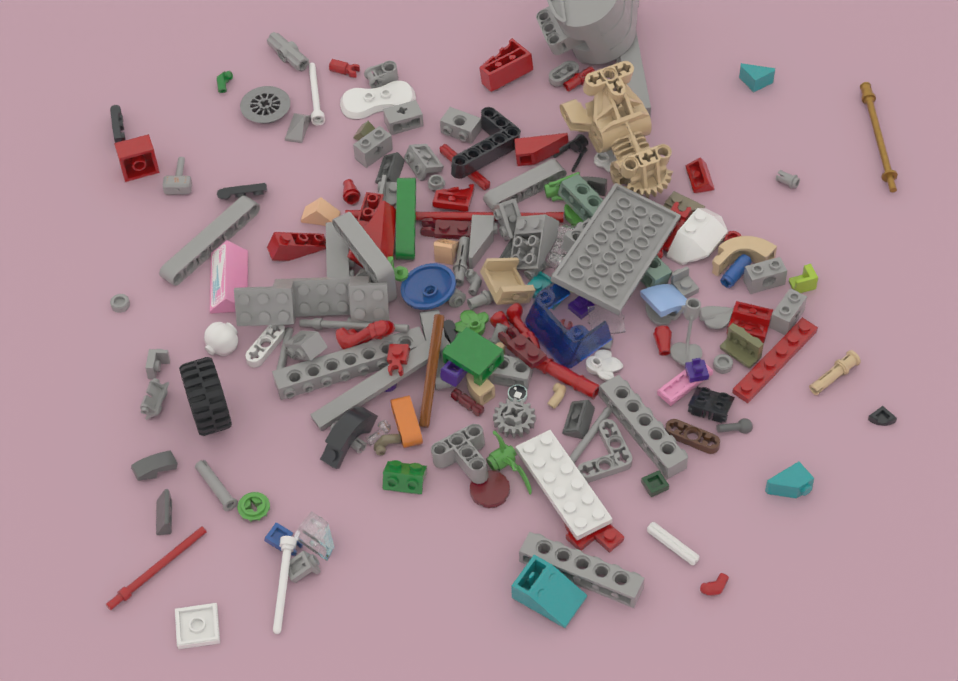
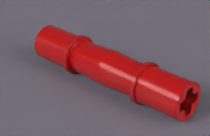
(567, 376)

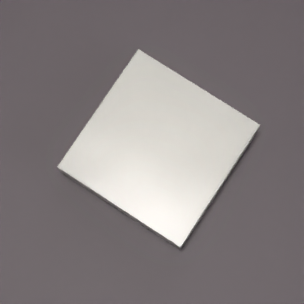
(197, 626)

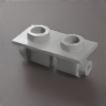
(152, 405)

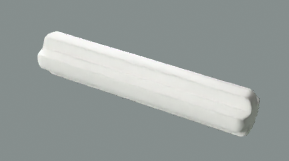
(673, 543)

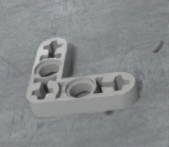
(612, 458)

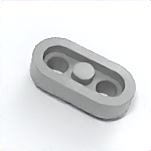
(563, 73)

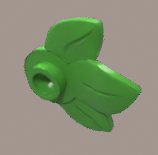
(473, 321)

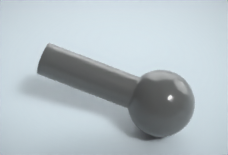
(743, 426)

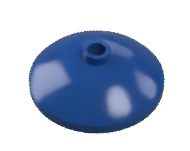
(428, 286)

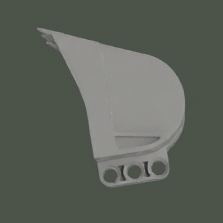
(590, 28)

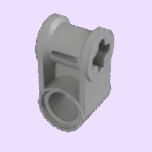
(383, 74)

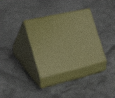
(364, 129)

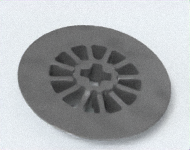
(265, 101)

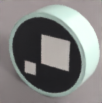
(518, 392)

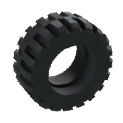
(205, 396)

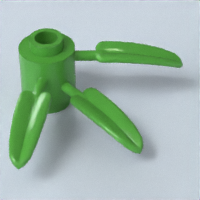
(505, 456)

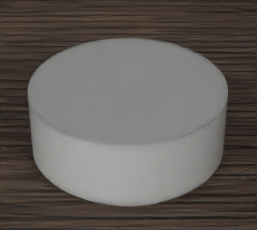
(120, 303)
(723, 363)

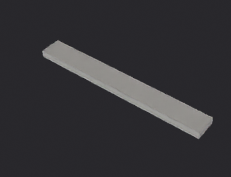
(372, 386)

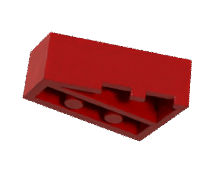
(506, 66)

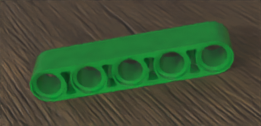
(406, 219)

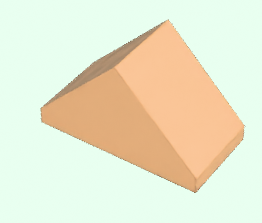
(319, 212)
(445, 250)

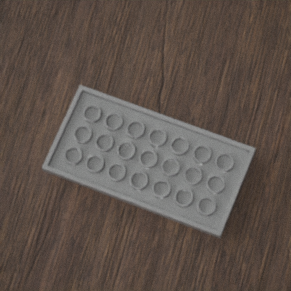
(616, 248)

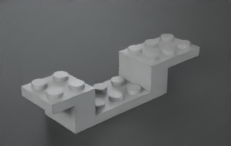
(312, 297)

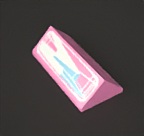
(228, 272)

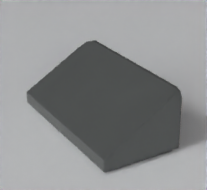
(391, 167)
(579, 419)
(164, 513)

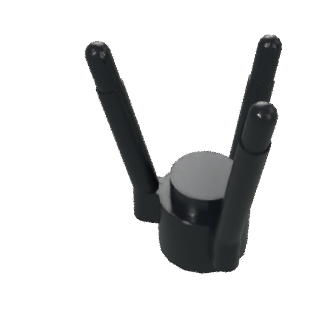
(578, 144)

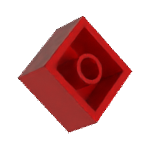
(137, 158)

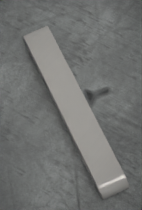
(208, 240)

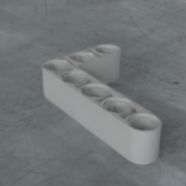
(366, 252)

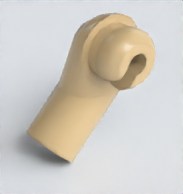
(560, 391)

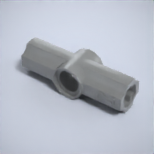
(288, 51)

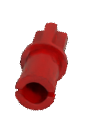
(578, 79)

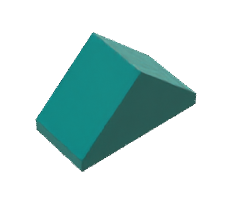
(756, 76)

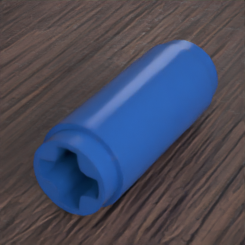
(735, 271)

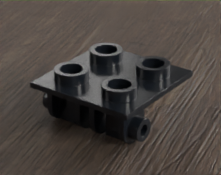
(712, 402)

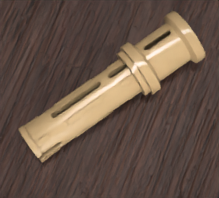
(840, 367)

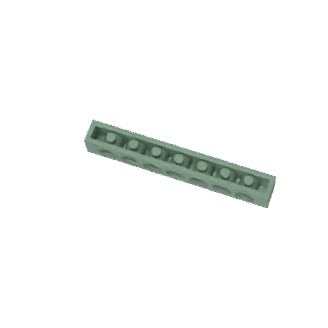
(585, 203)

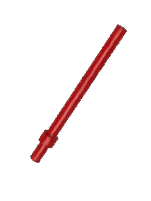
(126, 592)

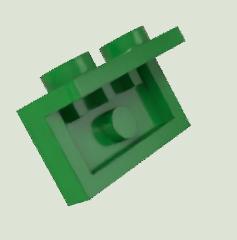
(404, 477)

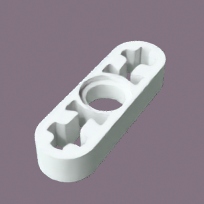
(264, 352)

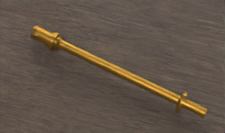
(868, 98)

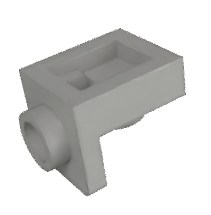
(683, 282)
(154, 360)
(303, 565)

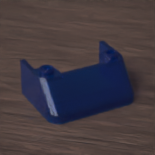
(564, 345)

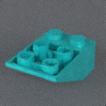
(547, 591)

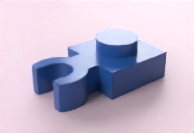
(274, 535)

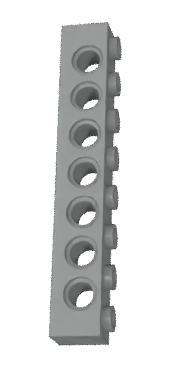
(337, 366)

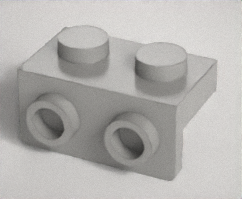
(507, 214)

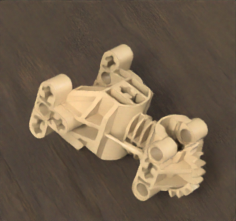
(619, 123)

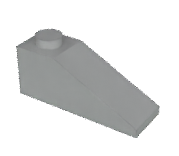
(481, 237)

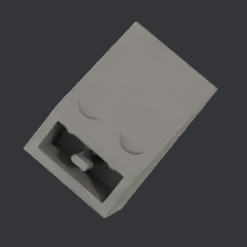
(533, 240)

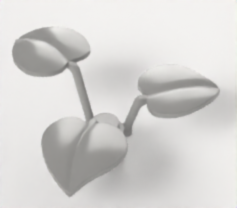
(713, 317)

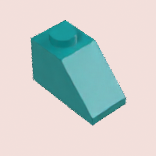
(791, 482)

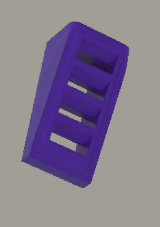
(451, 375)

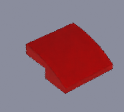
(752, 318)

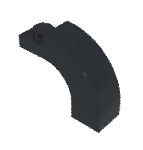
(345, 431)

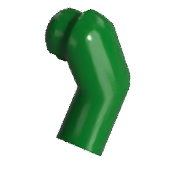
(222, 79)

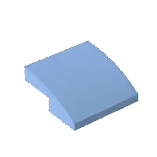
(663, 299)

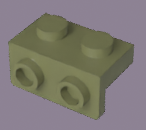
(742, 346)

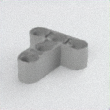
(463, 449)

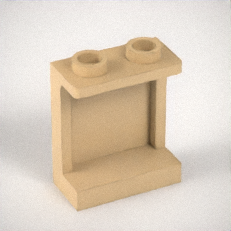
(505, 281)

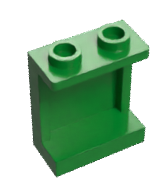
(474, 355)

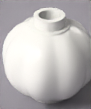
(220, 338)

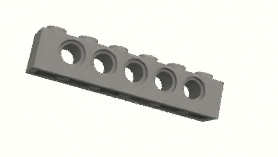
(622, 400)
(586, 578)

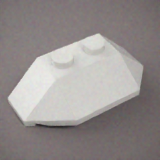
(697, 237)

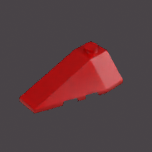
(381, 230)

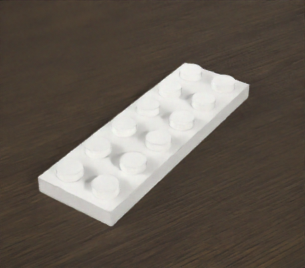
(563, 485)

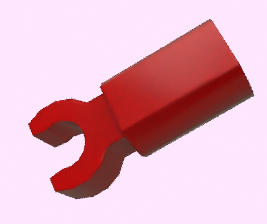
(344, 68)

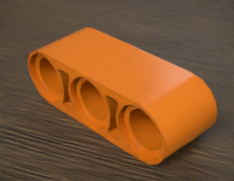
(406, 421)

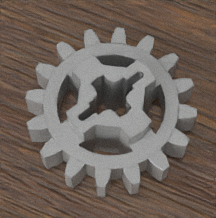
(514, 417)

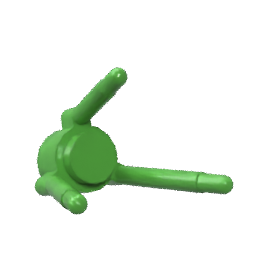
(552, 188)

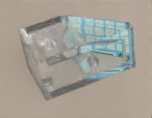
(316, 535)

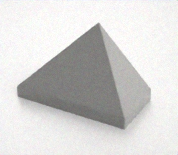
(298, 128)

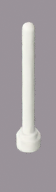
(317, 115)
(287, 545)

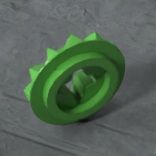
(260, 501)

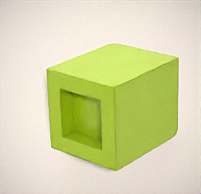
(806, 281)

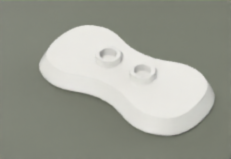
(363, 102)

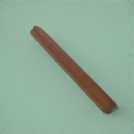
(431, 371)

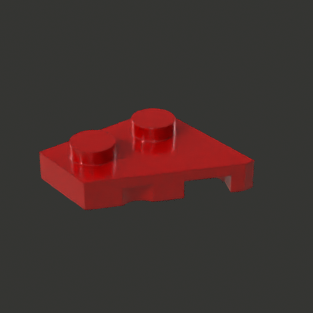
(454, 198)

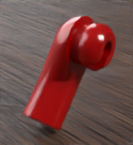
(715, 587)

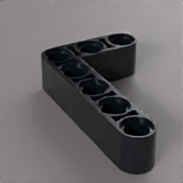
(500, 143)

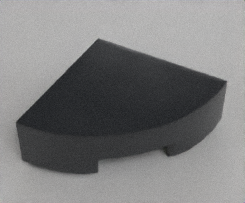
(882, 417)

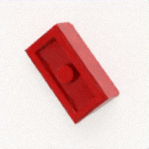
(699, 176)

